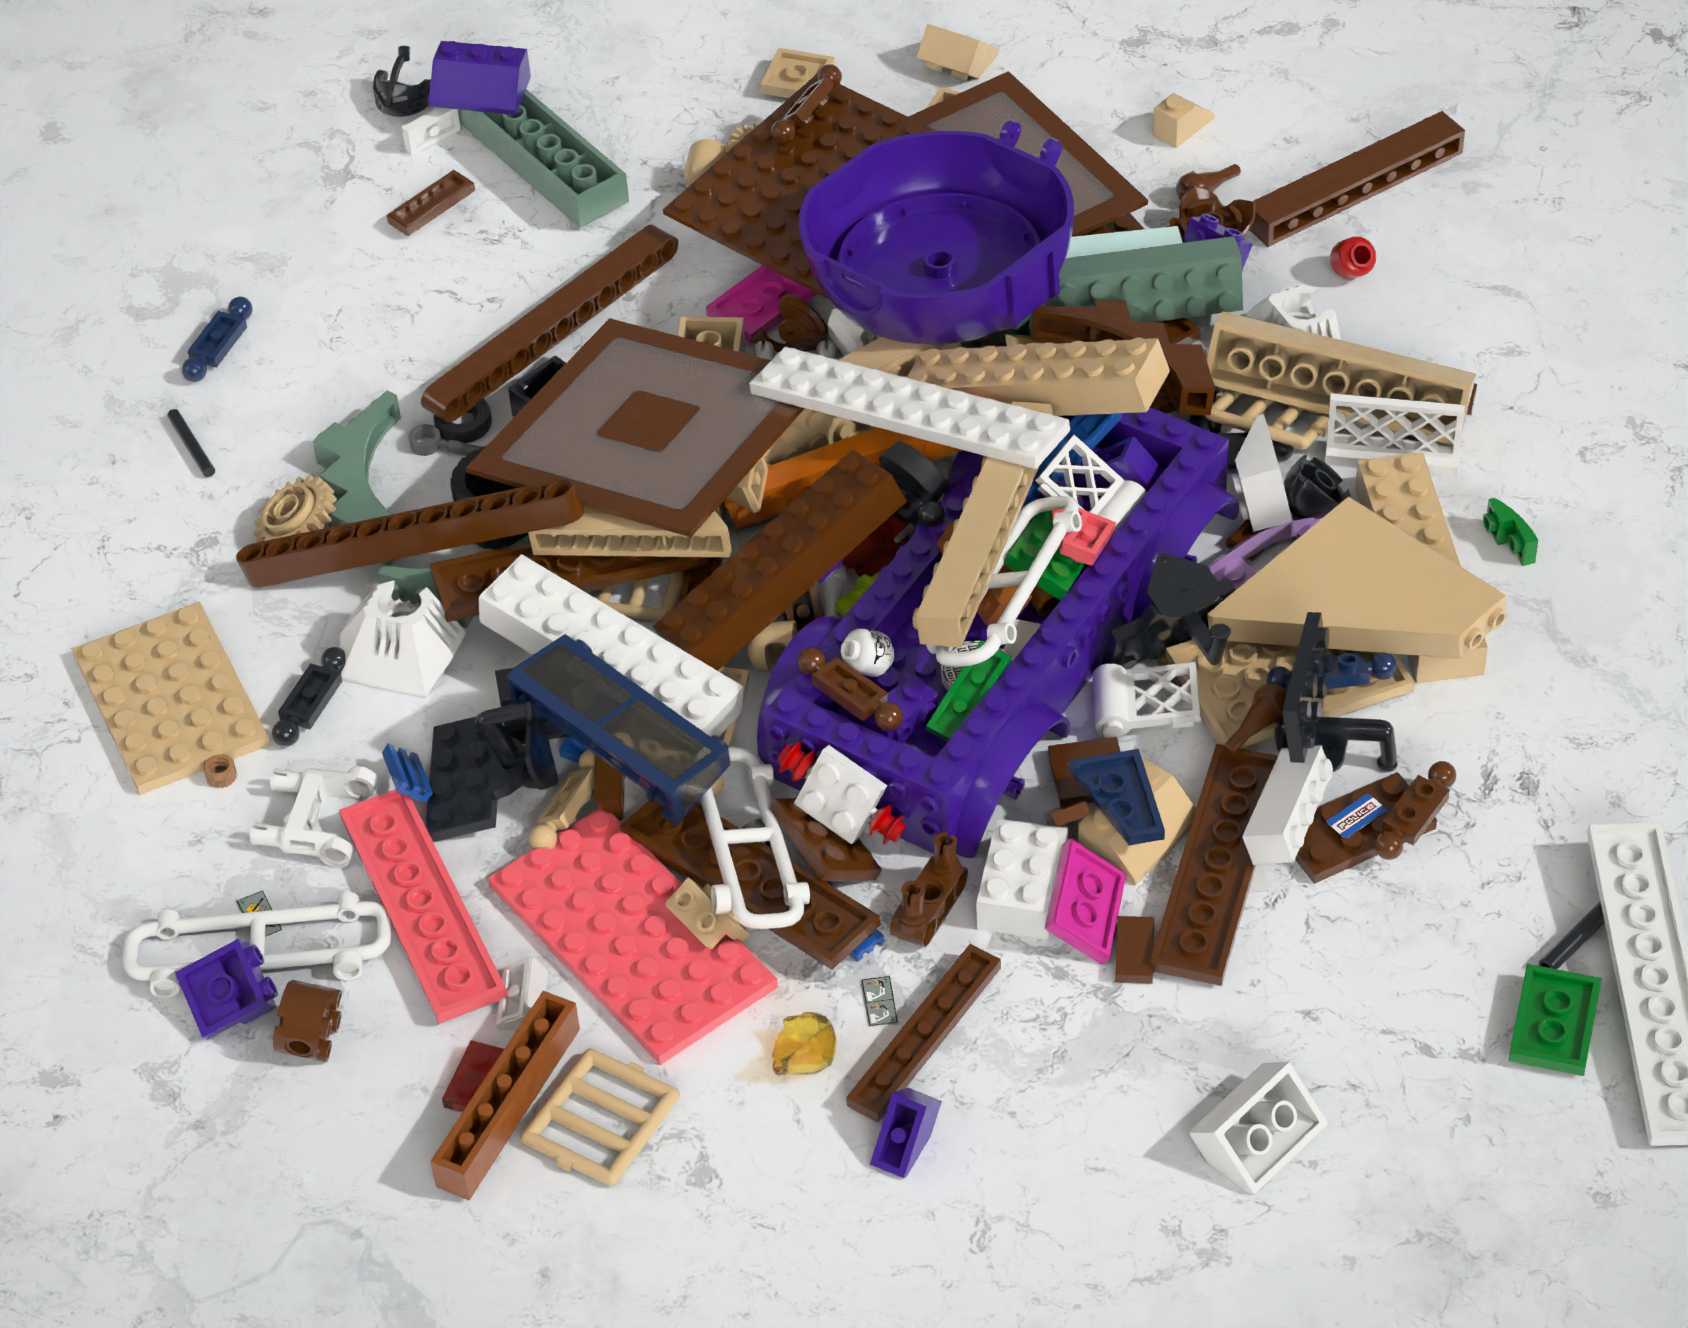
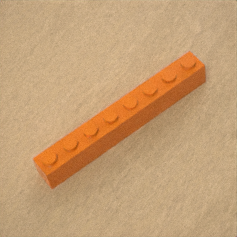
(795, 475)

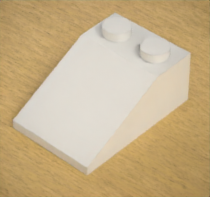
(1260, 480)

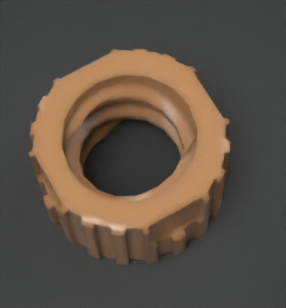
(216, 763)

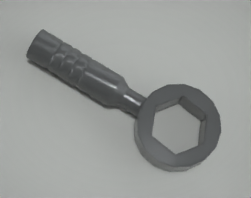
(436, 443)

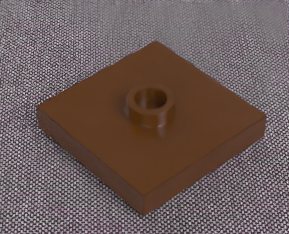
(1059, 755)

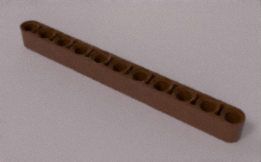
(549, 323)
(411, 533)

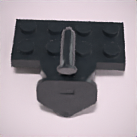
(1180, 600)
(1304, 708)
(479, 764)

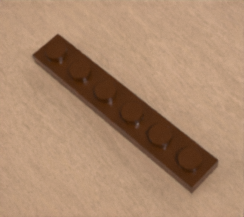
(924, 1032)

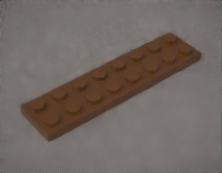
(465, 578)
(1213, 871)
(831, 920)

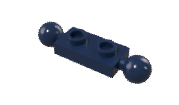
(217, 339)
(1347, 671)

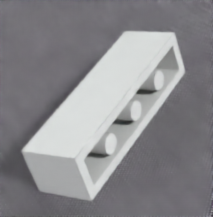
(1287, 807)

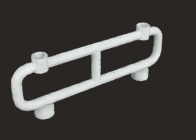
(1004, 630)
(728, 896)
(346, 960)

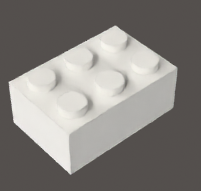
(1019, 878)

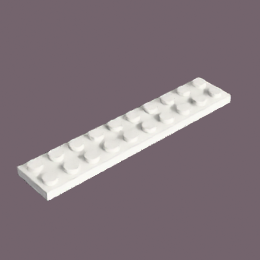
(911, 407)
(1649, 967)

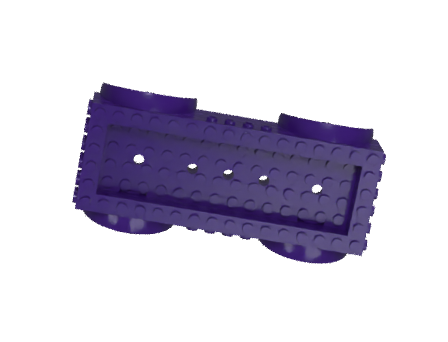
(961, 780)

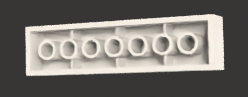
(539, 607)

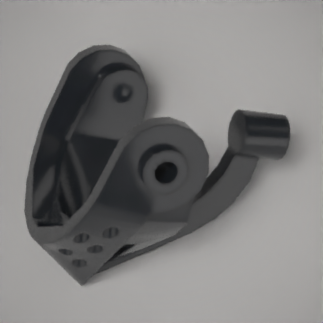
(416, 94)

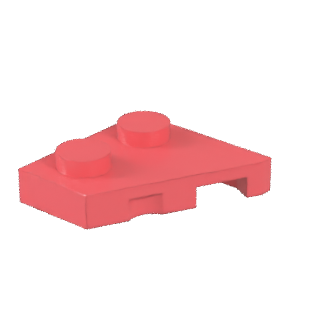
(1090, 540)

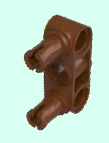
(932, 894)

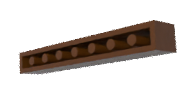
(1356, 178)

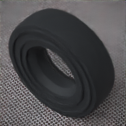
(468, 431)

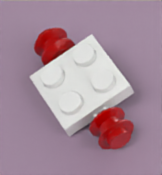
(840, 794)

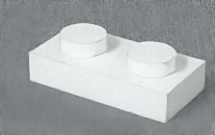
(430, 129)

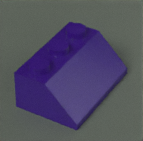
(479, 77)

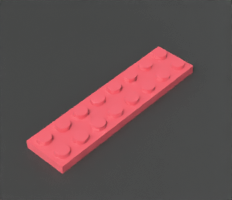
(423, 905)

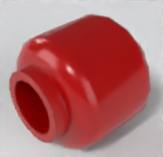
(1353, 257)

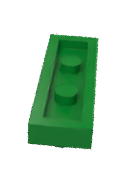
(966, 693)

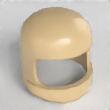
(701, 157)
(770, 643)

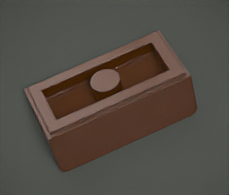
(609, 788)

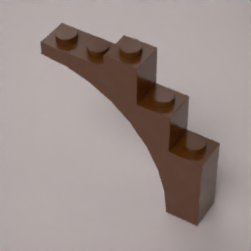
(1189, 377)

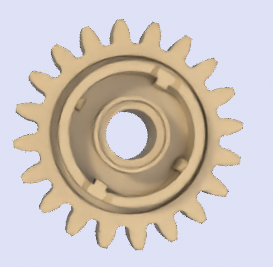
(296, 509)

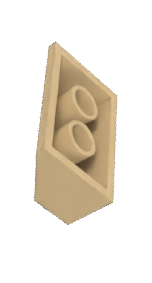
(1138, 860)

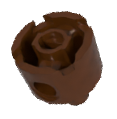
(306, 1019)

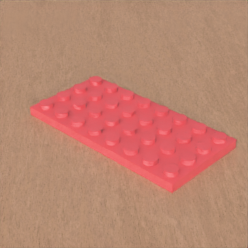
(606, 919)

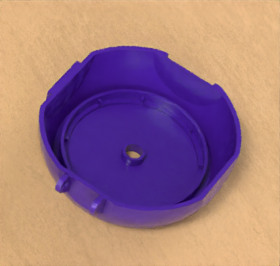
(949, 201)

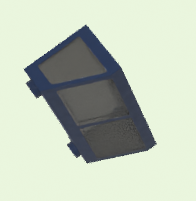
(621, 724)

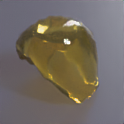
(804, 1045)

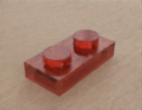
(470, 1074)

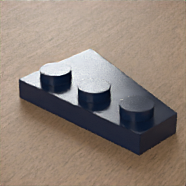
(1122, 793)

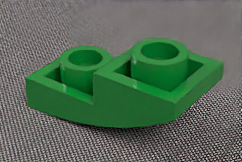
(1511, 528)

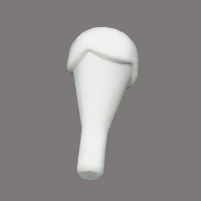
(831, 590)

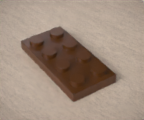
(1328, 852)

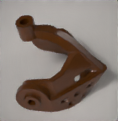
(801, 328)

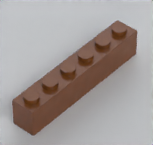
(505, 1095)

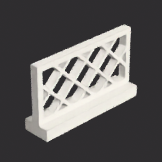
(1348, 449)

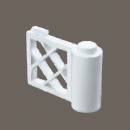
(1114, 503)
(1117, 703)

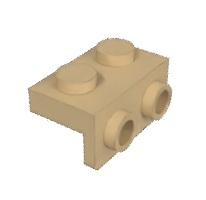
(694, 909)

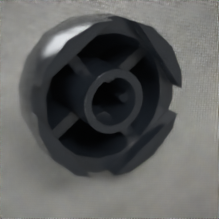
(1313, 488)

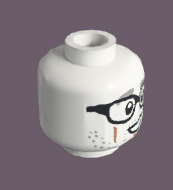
(868, 652)

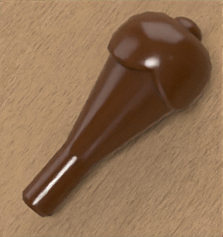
(1206, 180)
(1263, 712)

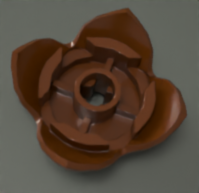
(1197, 201)

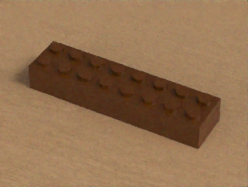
(782, 561)

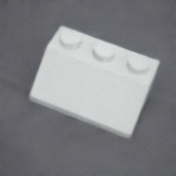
(1259, 1126)

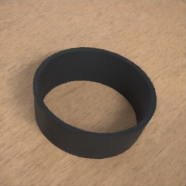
(914, 467)

